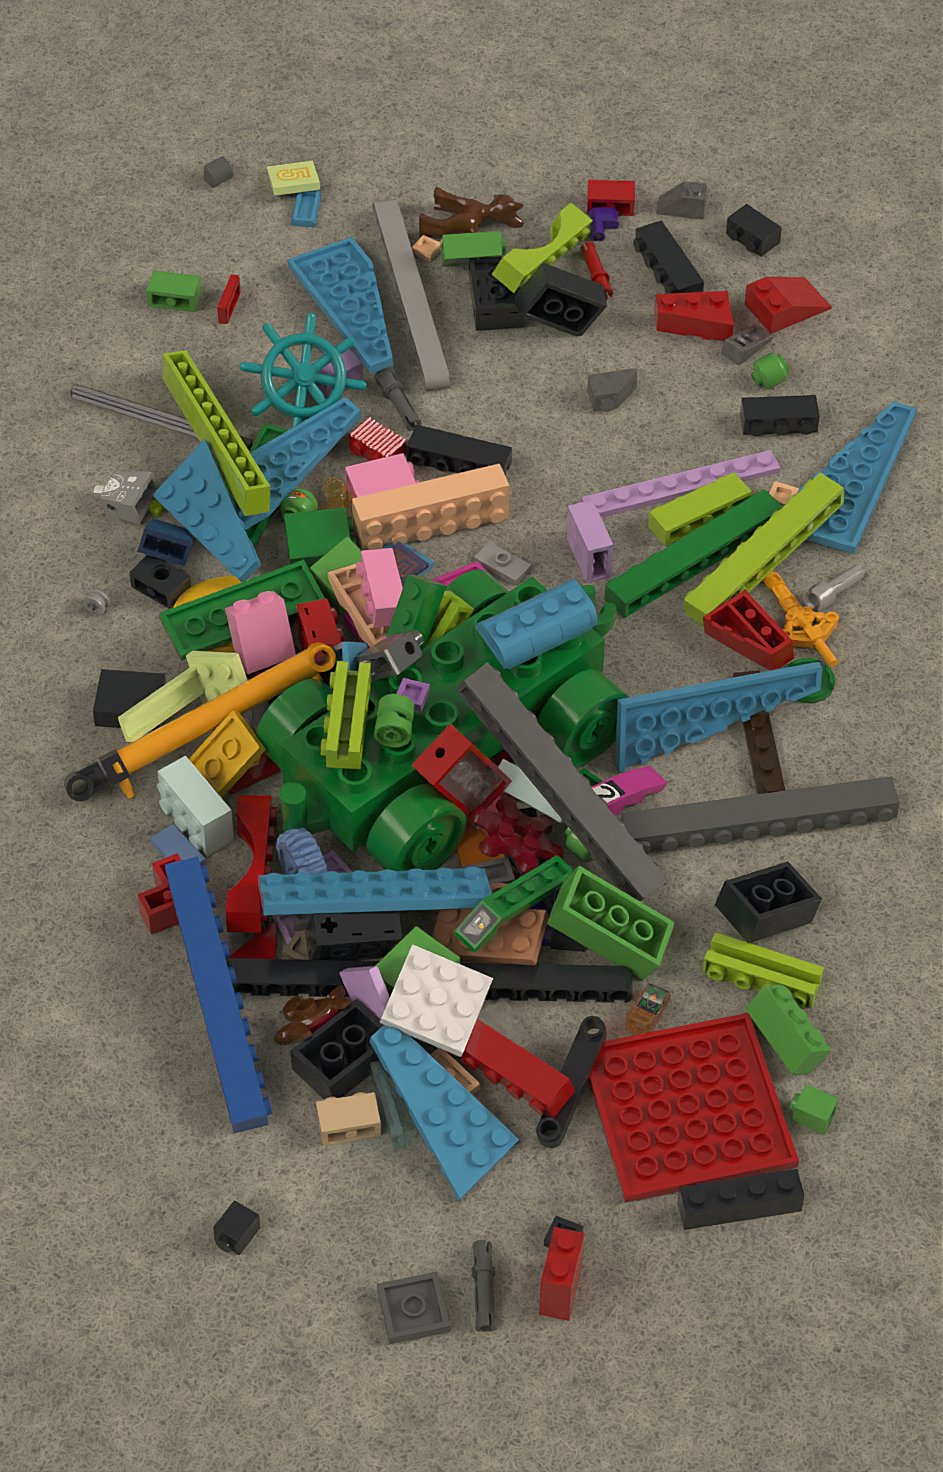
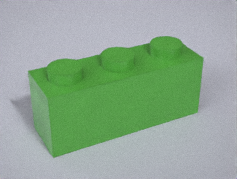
(788, 1029)

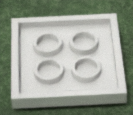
(436, 1000)

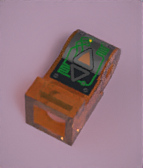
(647, 1009)

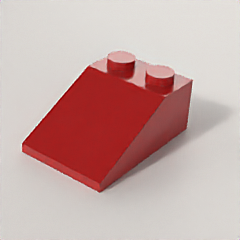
(783, 301)

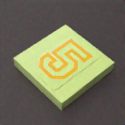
(293, 178)

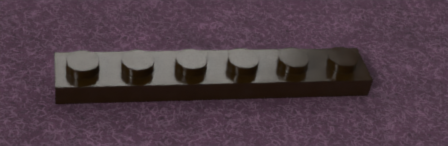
(762, 750)

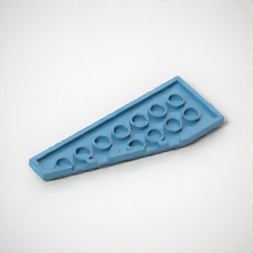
(347, 292)
(863, 472)

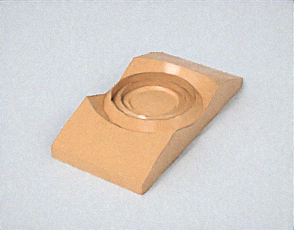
(348, 593)

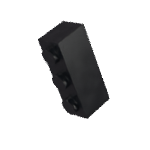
(779, 415)

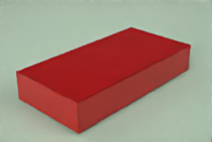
(229, 299)

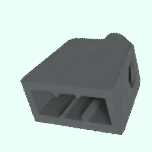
(399, 651)

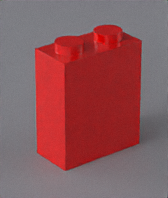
(561, 1273)

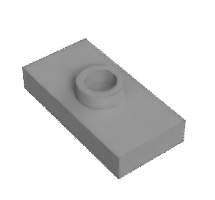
(502, 563)

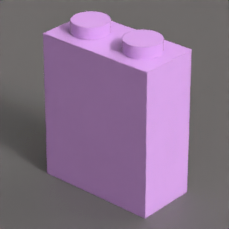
(589, 541)

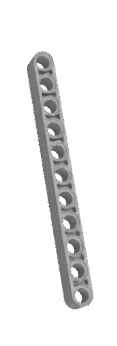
(411, 294)

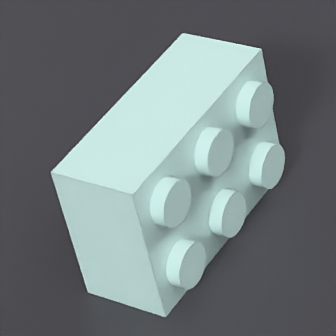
(195, 806)

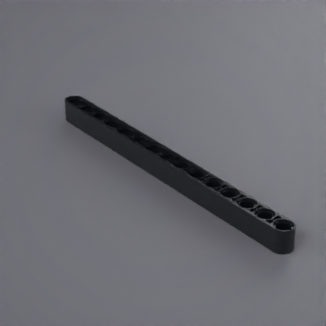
(509, 981)

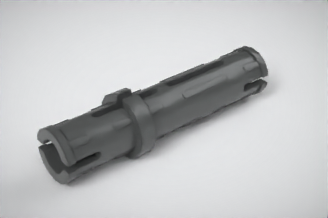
(483, 1278)

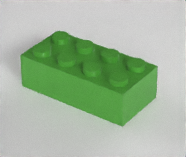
(611, 922)

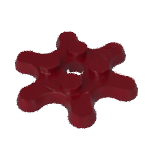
(503, 840)

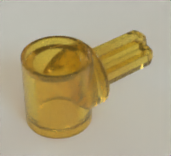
(339, 500)

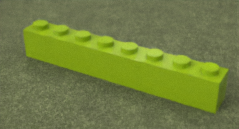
(767, 546)

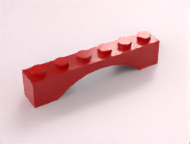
(254, 826)

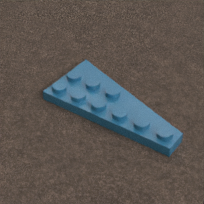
(205, 507)
(448, 1117)

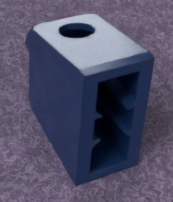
(166, 542)

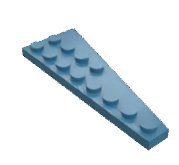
(694, 712)

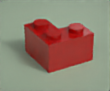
(157, 903)

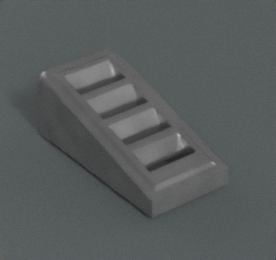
(739, 349)

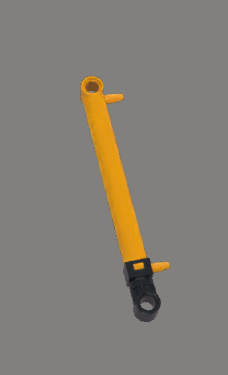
(190, 726)

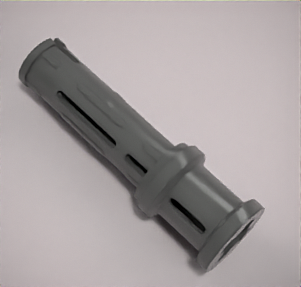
(394, 391)

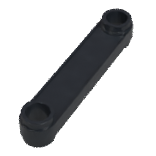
(578, 1068)

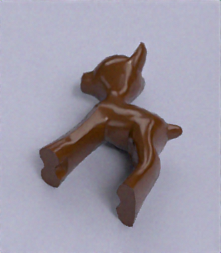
(468, 214)

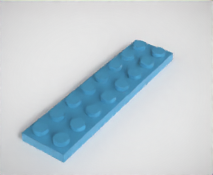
(373, 891)

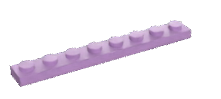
(681, 483)

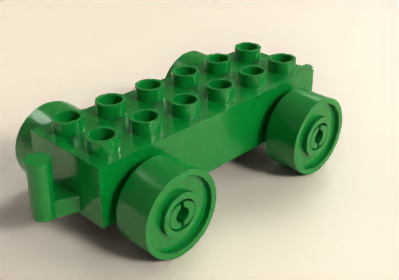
(388, 800)

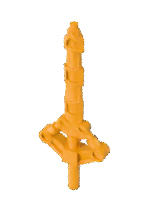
(802, 618)

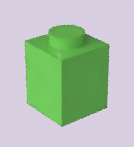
(814, 1109)

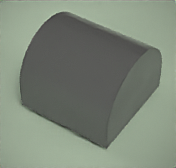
(217, 171)

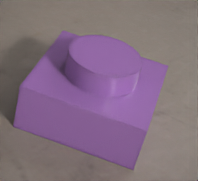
(415, 691)

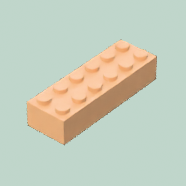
(431, 508)

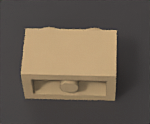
(348, 1118)

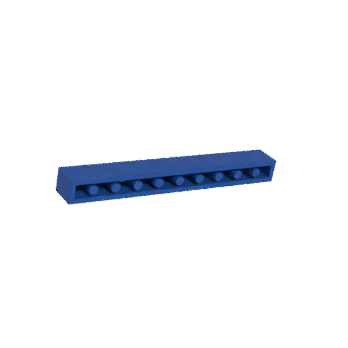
(216, 995)

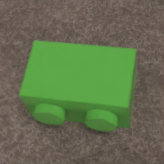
(174, 291)

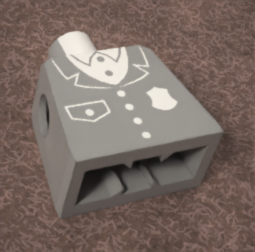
(127, 495)

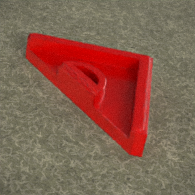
(261, 946)

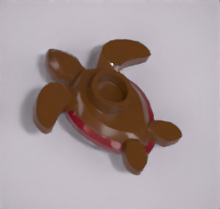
(309, 1015)

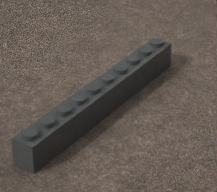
(560, 783)
(763, 814)

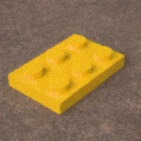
(227, 753)

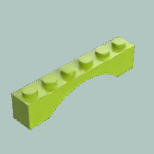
(565, 233)

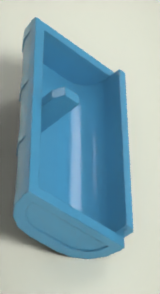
(539, 624)

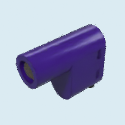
(602, 219)

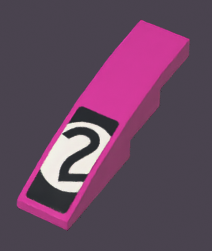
(629, 788)

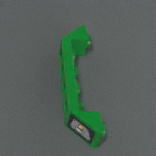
(511, 900)

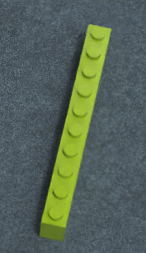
(212, 424)

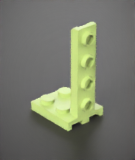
(207, 678)

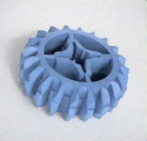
(299, 853)

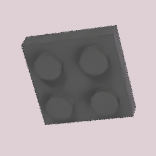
(413, 1307)

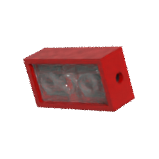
(461, 771)

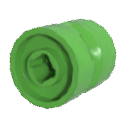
(394, 720)

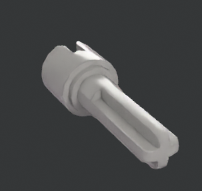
(824, 593)

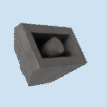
(684, 200)
(611, 388)

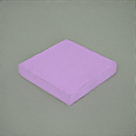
(366, 987)

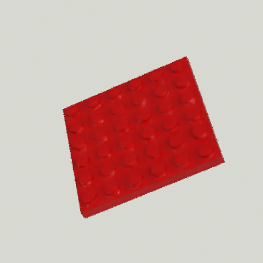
(689, 1107)

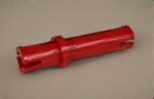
(595, 267)

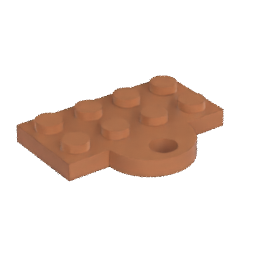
(514, 943)

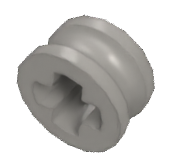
(96, 601)

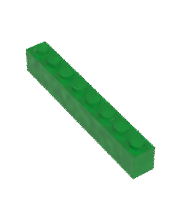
(689, 555)

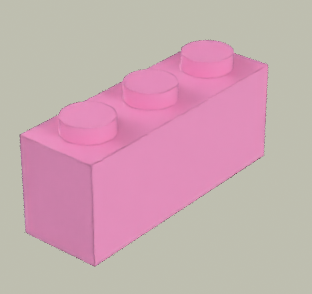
(379, 584)

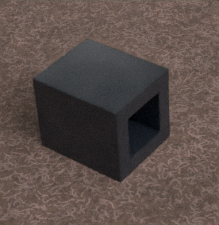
(236, 1228)

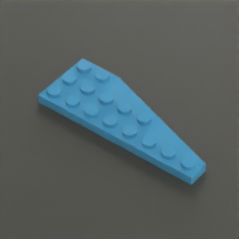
(297, 451)

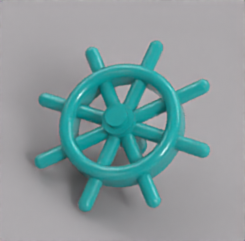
(302, 374)

